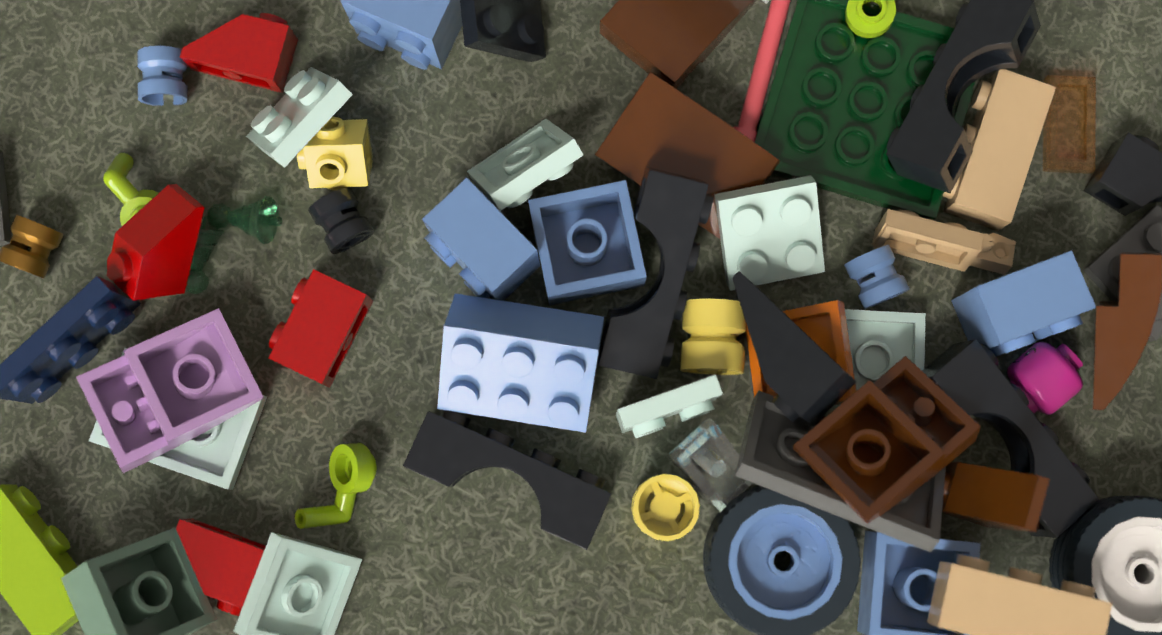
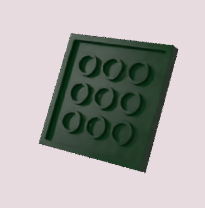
(843, 98)

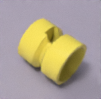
(713, 335)
(665, 507)

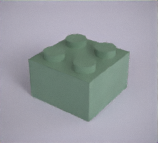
(139, 590)

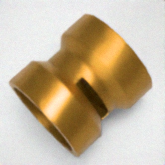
(33, 235)

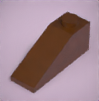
(993, 496)

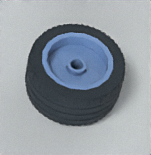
(743, 572)

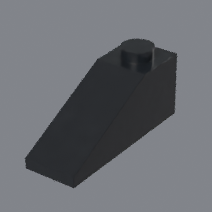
(790, 361)

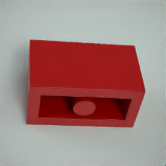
(319, 327)

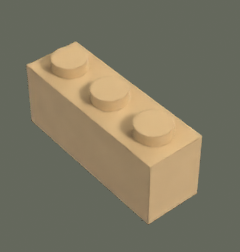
(1003, 145)
(991, 604)

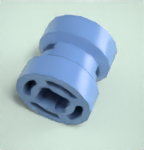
(161, 75)
(876, 276)

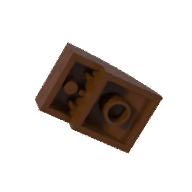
(671, 34)
(683, 138)
(1125, 324)
(887, 440)

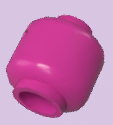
(1047, 376)

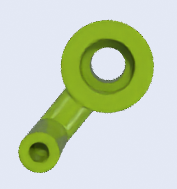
(869, 26)
(117, 182)
(351, 472)

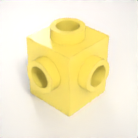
(338, 155)

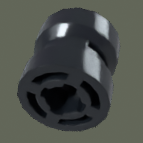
(341, 220)

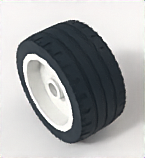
(1105, 550)

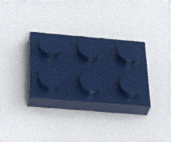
(65, 342)

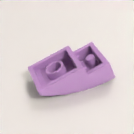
(170, 389)

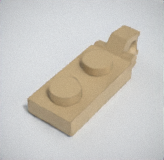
(943, 243)

